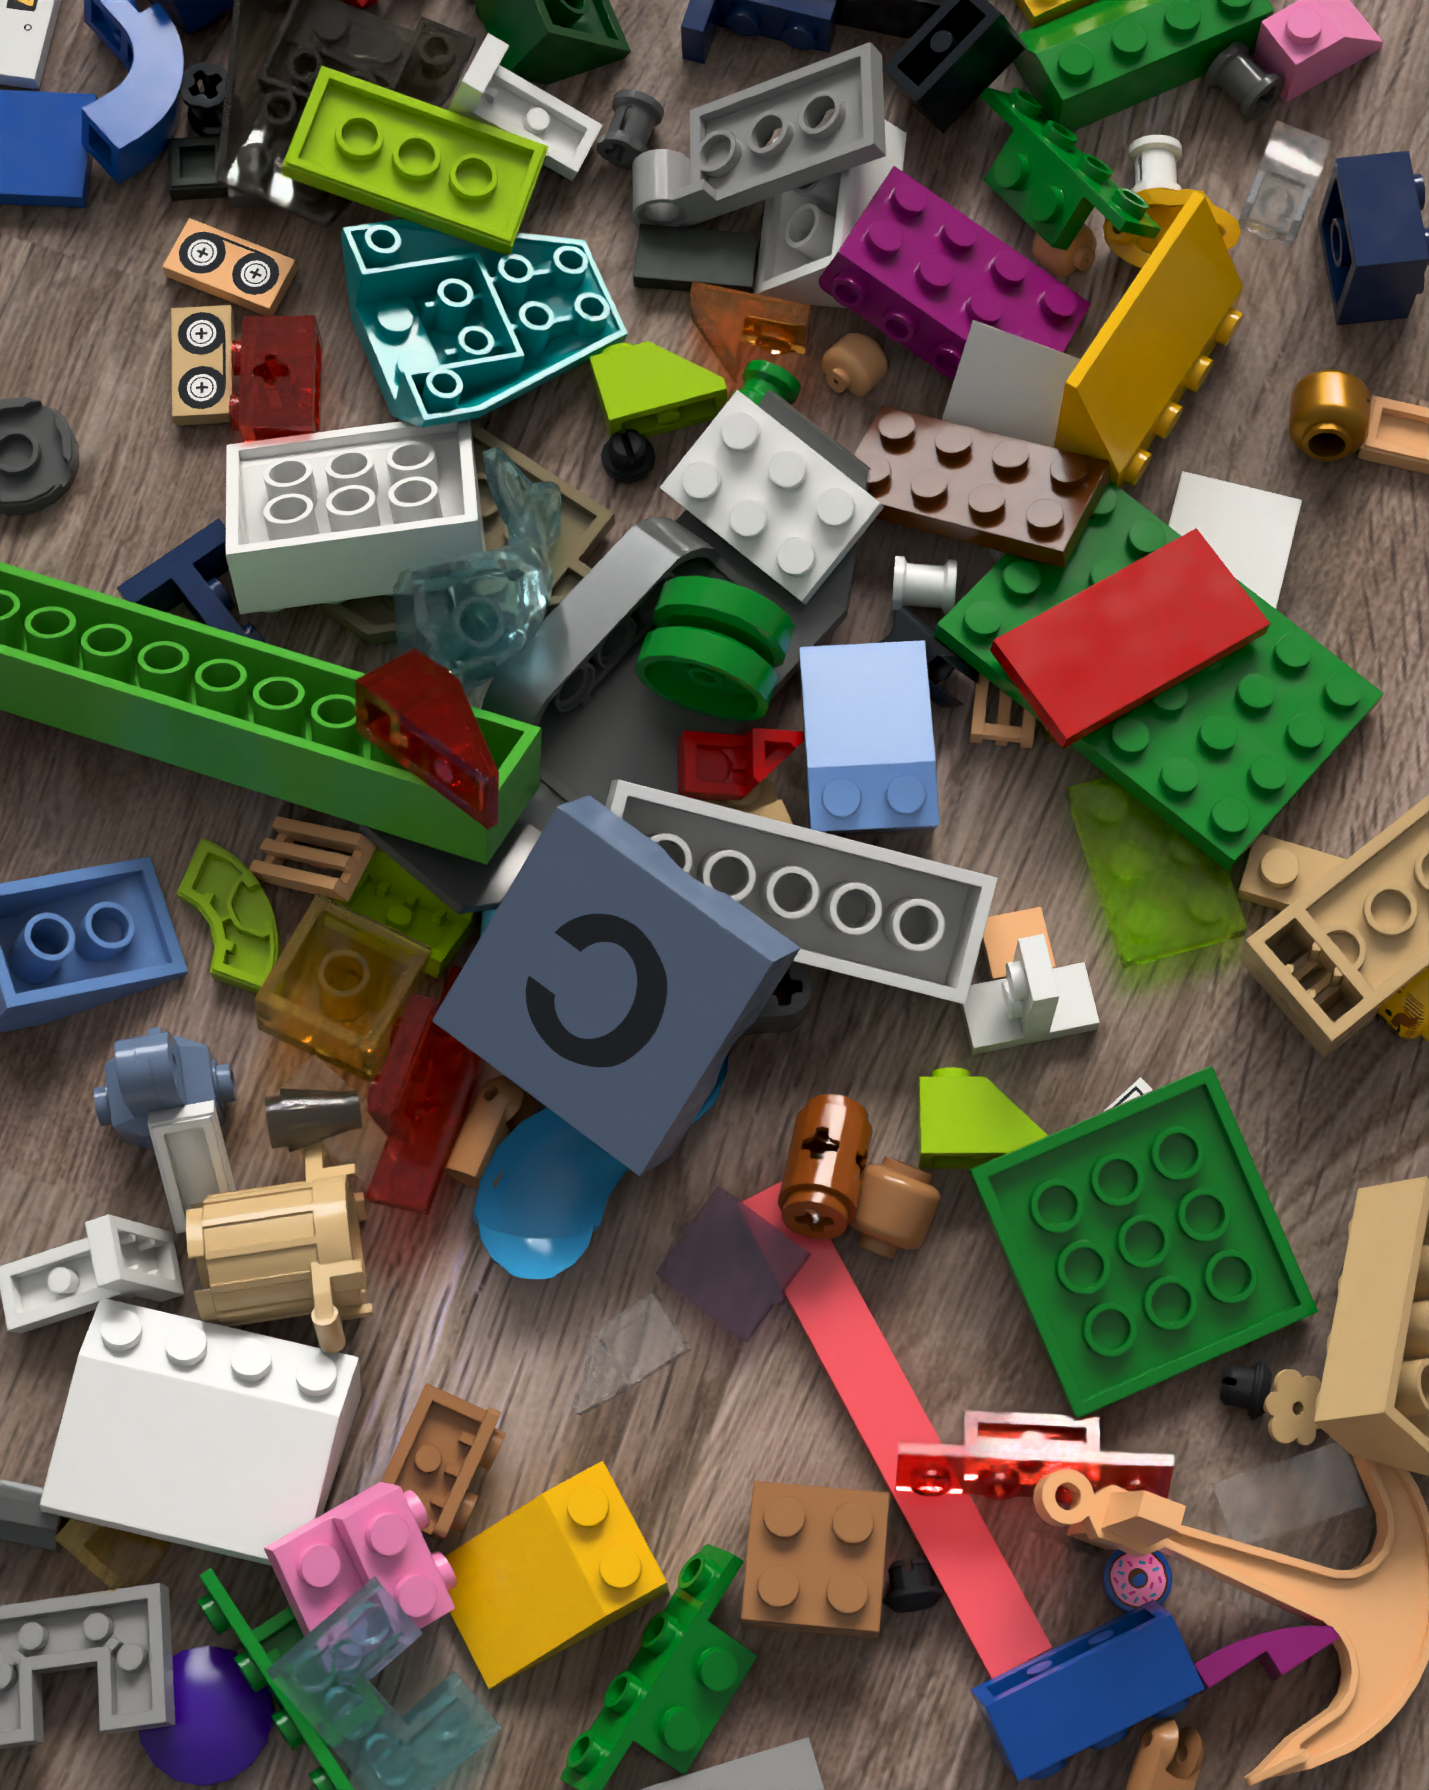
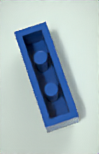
(1088, 1691)

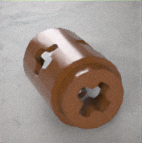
(825, 1166)

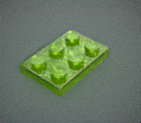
(1150, 878)

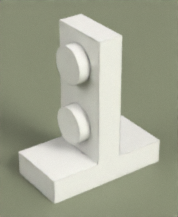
(517, 106)
(1030, 1003)
(112, 1263)

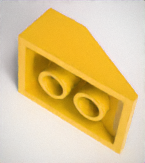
(551, 1575)

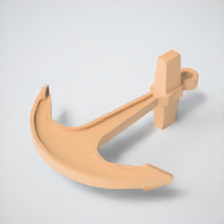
(1373, 1607)

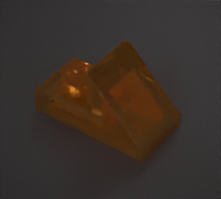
(735, 317)

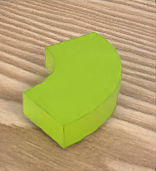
(238, 914)

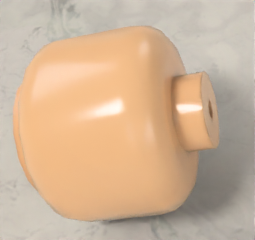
(1062, 262)
(854, 364)

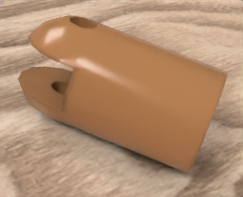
(487, 1128)
(1166, 1758)

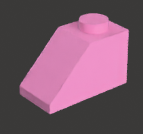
(1313, 43)

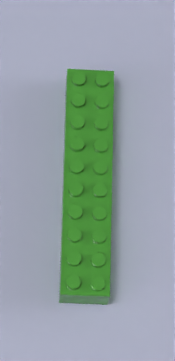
(233, 711)

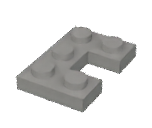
(116, 1631)

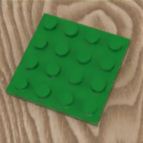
(1142, 1241)

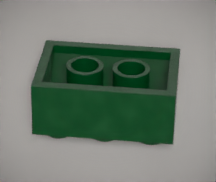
(554, 36)

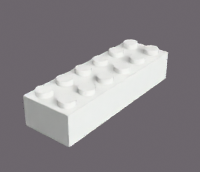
(832, 896)

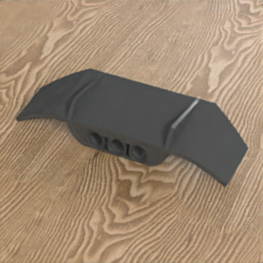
(584, 686)

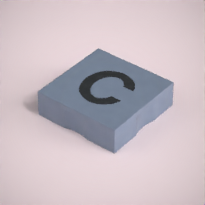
(614, 984)

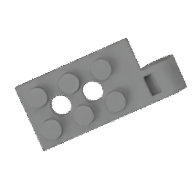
(729, 136)

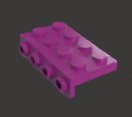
(931, 271)

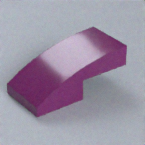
(1276, 1651)

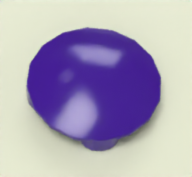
(217, 1720)

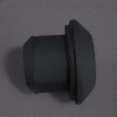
(628, 456)
(1248, 1388)
(911, 1589)

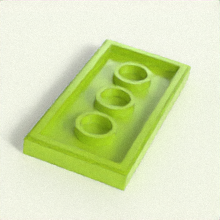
(415, 160)

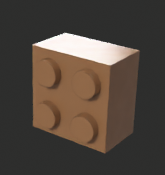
(815, 1560)

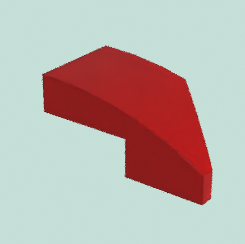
(730, 764)

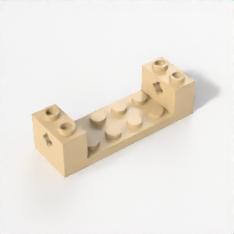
(1350, 936)

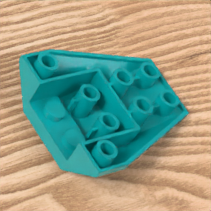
(468, 326)

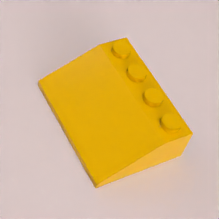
(1153, 347)

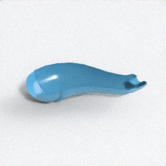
(549, 1193)

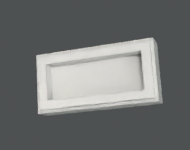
(190, 1156)

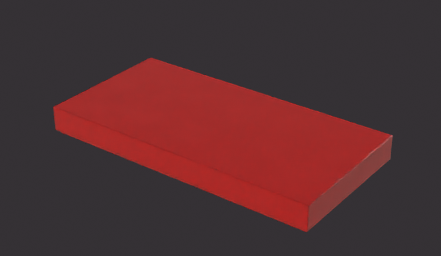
(1129, 637)

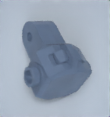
(158, 1075)

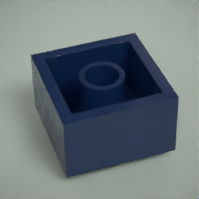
(1374, 237)

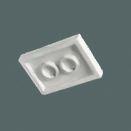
(771, 497)

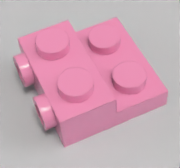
(353, 1543)

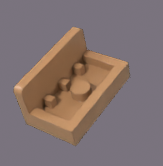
(440, 1455)

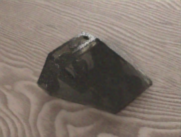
(273, 69)

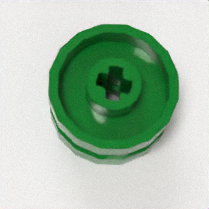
(715, 648)

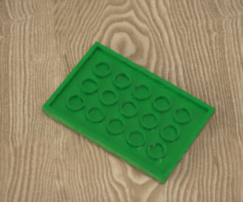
(1212, 750)

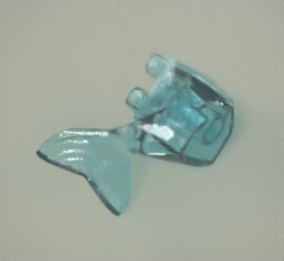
(485, 605)

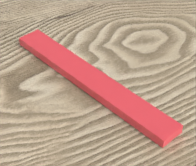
(888, 1412)

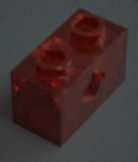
(281, 352)

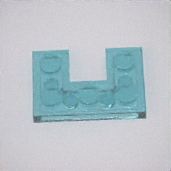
(331, 1686)

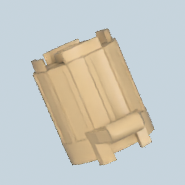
(284, 1251)

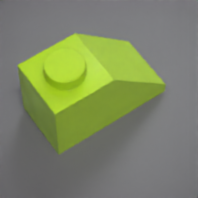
(653, 389)
(967, 1121)

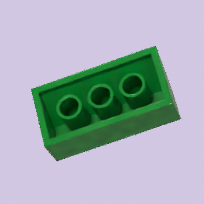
(1129, 52)

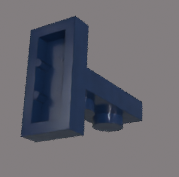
(795, 22)
(190, 577)

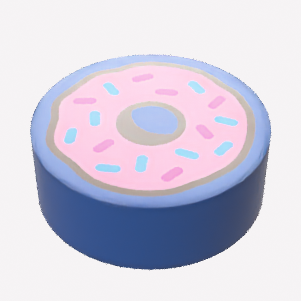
(1136, 1580)

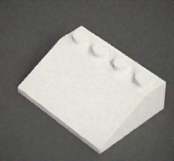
(347, 511)
(199, 1431)

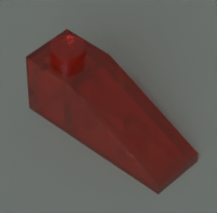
(428, 726)

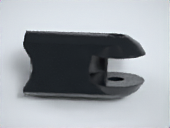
(940, 659)

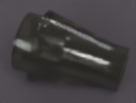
(310, 1116)

